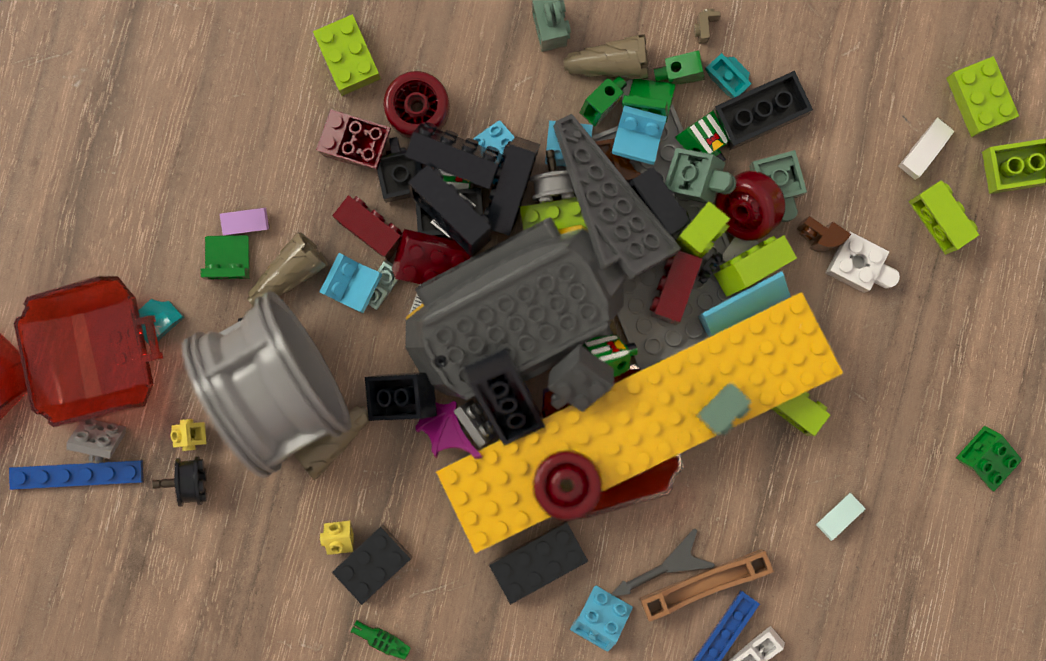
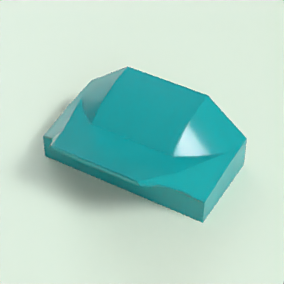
(729, 75)
(166, 317)

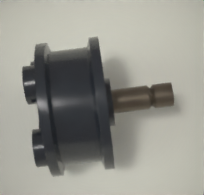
(187, 480)

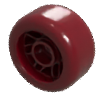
(411, 89)
(753, 206)
(572, 466)

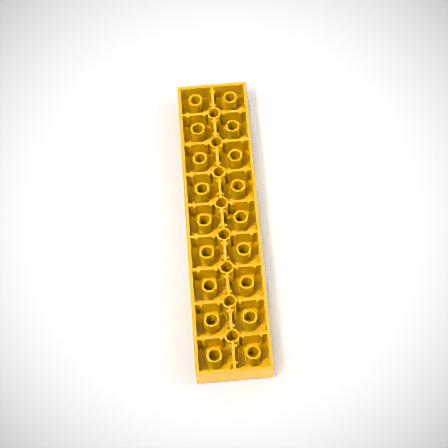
(644, 417)

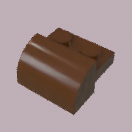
(824, 237)

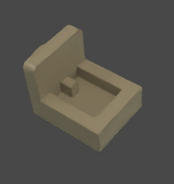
(701, 29)

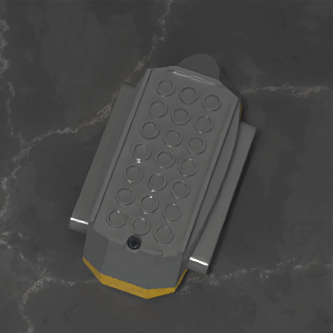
(527, 295)

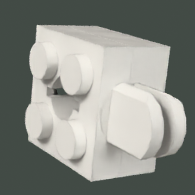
(862, 264)

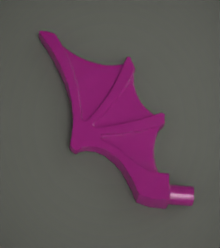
(446, 431)

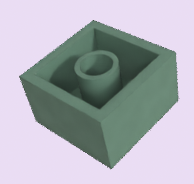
(724, 409)

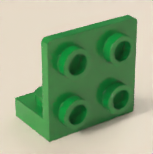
(650, 96)
(226, 257)
(990, 457)

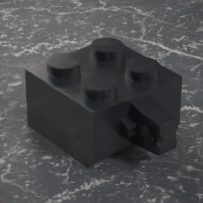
(395, 172)

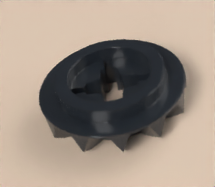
(710, 267)

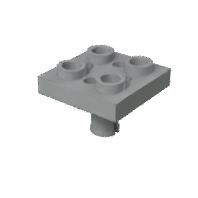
(475, 423)
(96, 439)

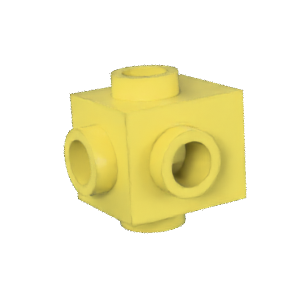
(188, 434)
(337, 537)

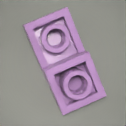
(244, 221)

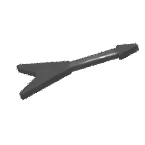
(678, 560)

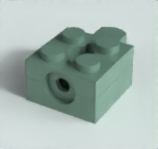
(550, 23)
(787, 174)
(698, 176)

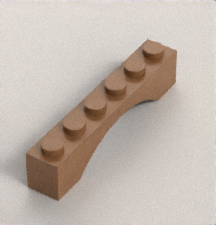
(703, 584)

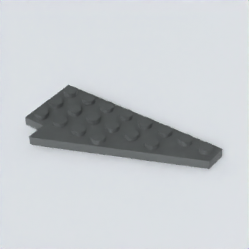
(614, 214)

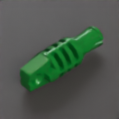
(382, 640)

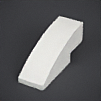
(926, 149)
(761, 648)

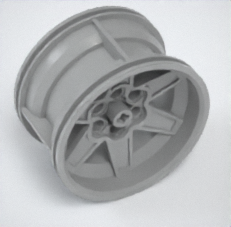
(265, 385)

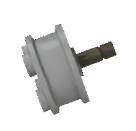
(553, 183)

